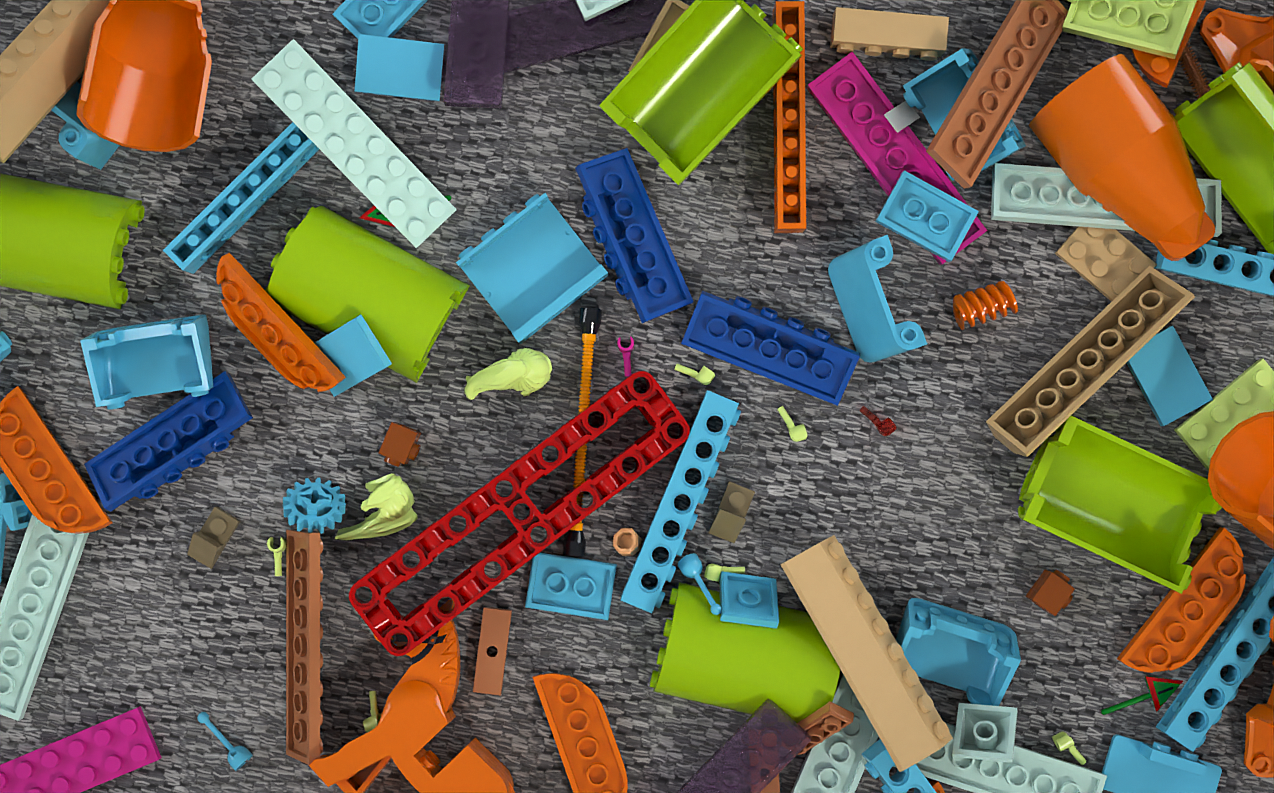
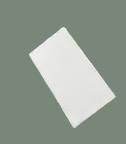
(901, 116)

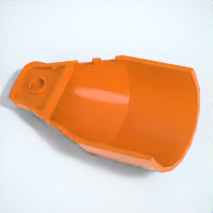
(146, 74)
(1127, 155)
(1244, 475)

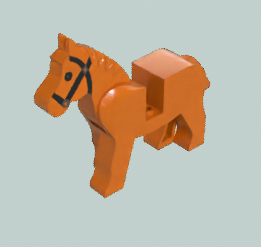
(411, 718)

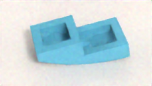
(12, 506)

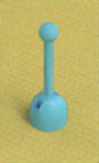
(691, 568)
(236, 755)

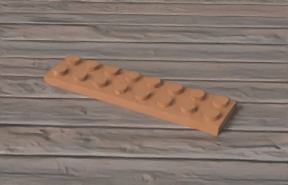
(996, 88)
(303, 645)

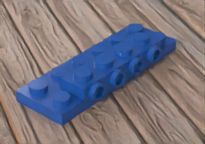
(632, 236)
(771, 346)
(168, 444)

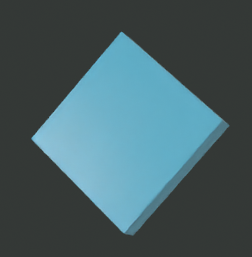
(749, 600)

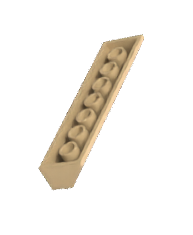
(43, 66)
(1088, 361)
(867, 653)

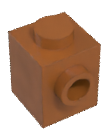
(400, 444)
(1051, 592)

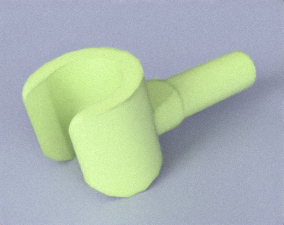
(704, 376)
(797, 432)
(277, 554)
(713, 571)
(371, 722)
(1063, 742)

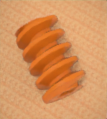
(984, 302)

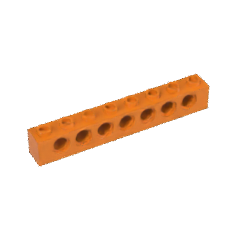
(790, 127)

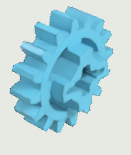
(314, 505)

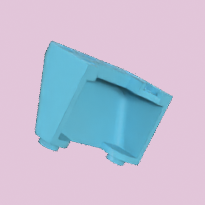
(938, 90)
(76, 138)
(866, 305)
(149, 360)
(959, 650)

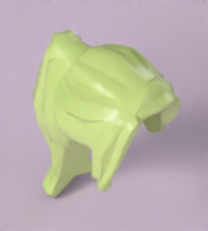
(522, 371)
(394, 512)

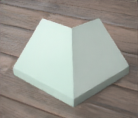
(985, 732)

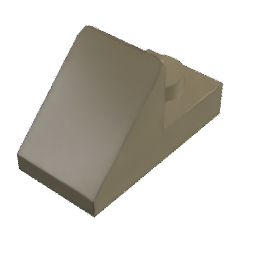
(731, 512)
(213, 537)

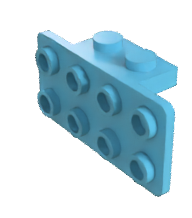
(1154, 768)

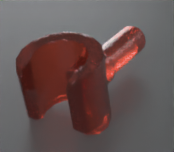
(885, 427)

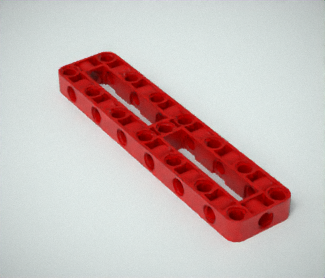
(518, 548)

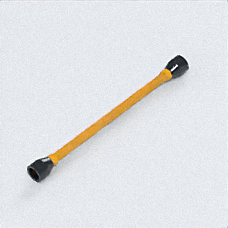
(589, 322)

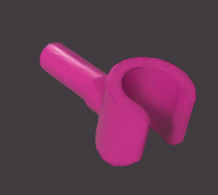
(626, 353)

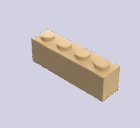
(889, 33)

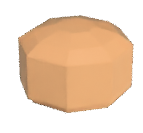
(627, 542)

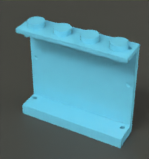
(531, 267)

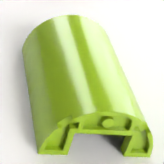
(700, 82)
(1234, 142)
(64, 240)
(344, 271)
(1117, 501)
(743, 663)

